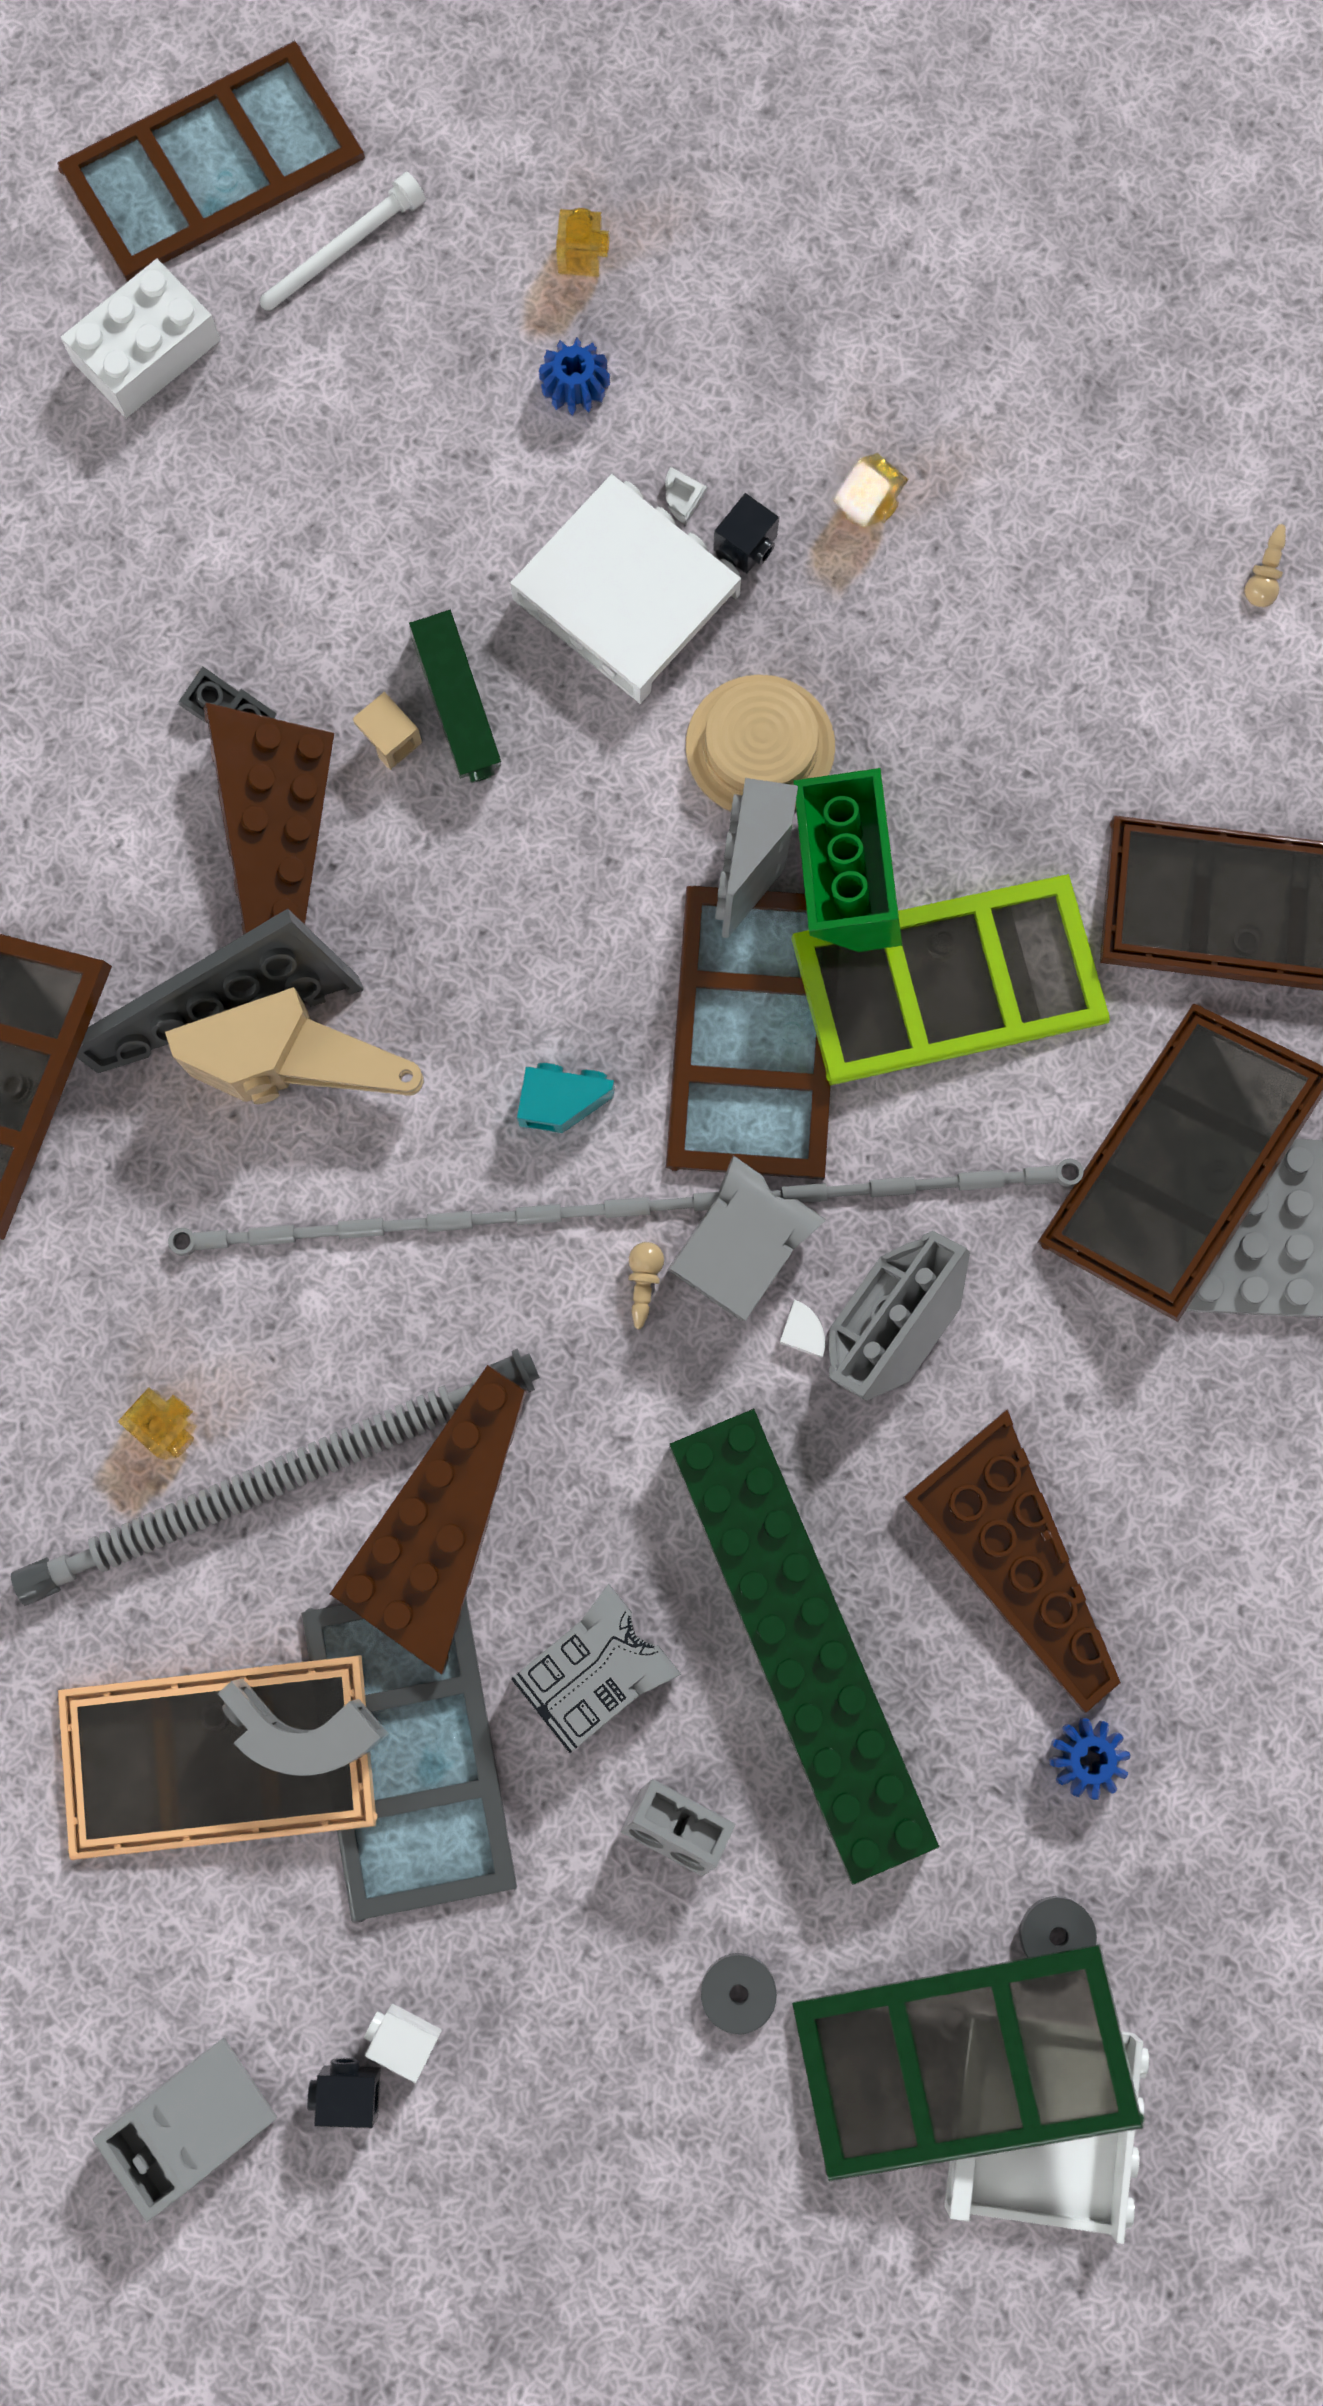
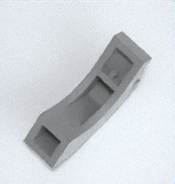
(299, 1751)

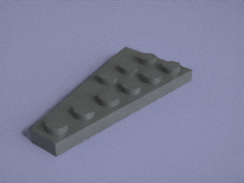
(254, 966)

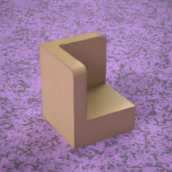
(388, 730)

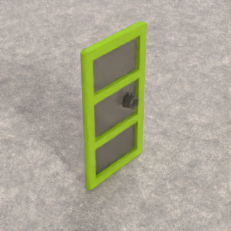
(961, 984)

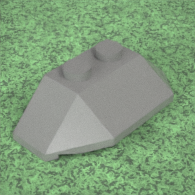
(897, 1315)

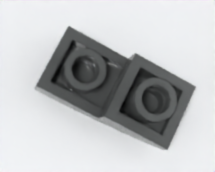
(213, 690)

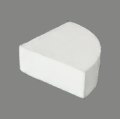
(683, 494)
(804, 1330)

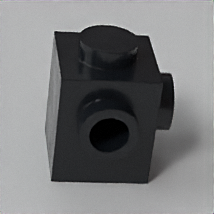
(746, 534)
(345, 2095)

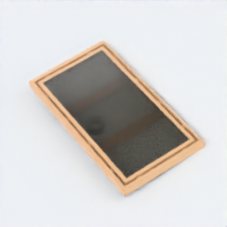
(162, 1771)

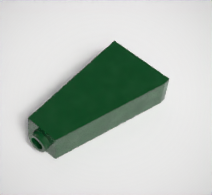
(455, 696)

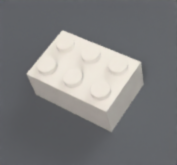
(141, 338)

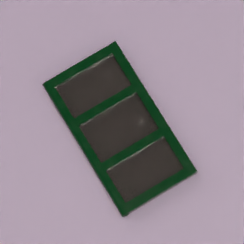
(967, 2064)

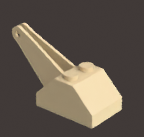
(276, 1044)

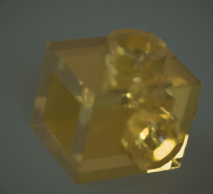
(581, 242)
(870, 491)
(160, 1423)

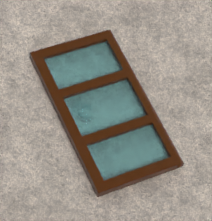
(211, 160)
(746, 1045)

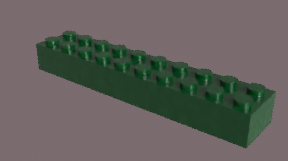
(803, 1647)

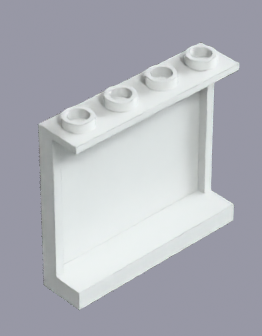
(624, 586)
(1057, 2184)

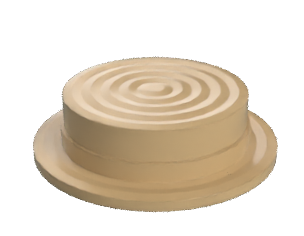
(759, 732)

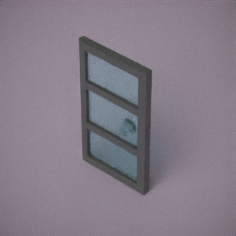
(433, 1775)

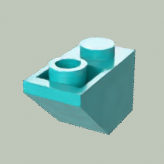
(560, 1099)

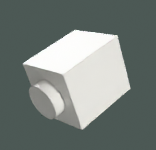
(401, 2041)

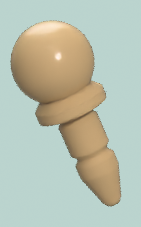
(1263, 587)
(646, 1262)

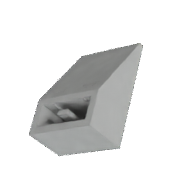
(754, 848)
(184, 2129)

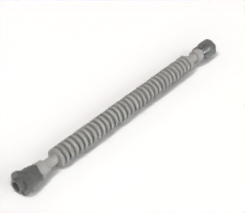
(46, 1575)

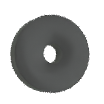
(1054, 1913)
(744, 2015)

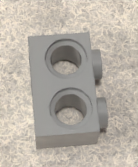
(678, 1828)

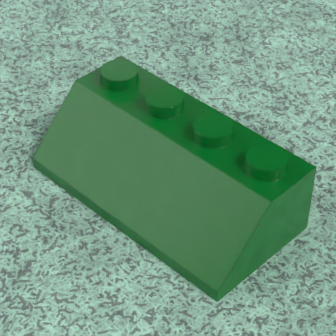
(848, 860)

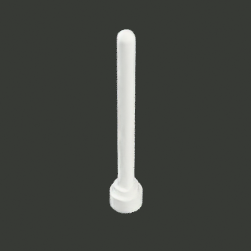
(403, 196)

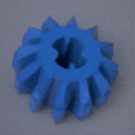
(574, 376)
(1078, 1747)

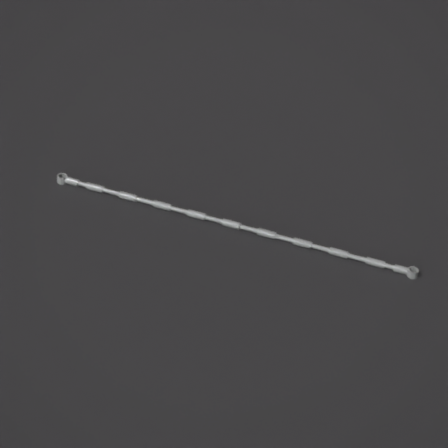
(616, 1208)

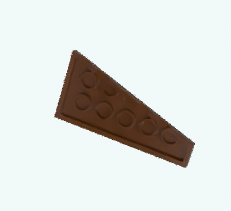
(271, 807)
(1006, 1541)
(428, 1542)

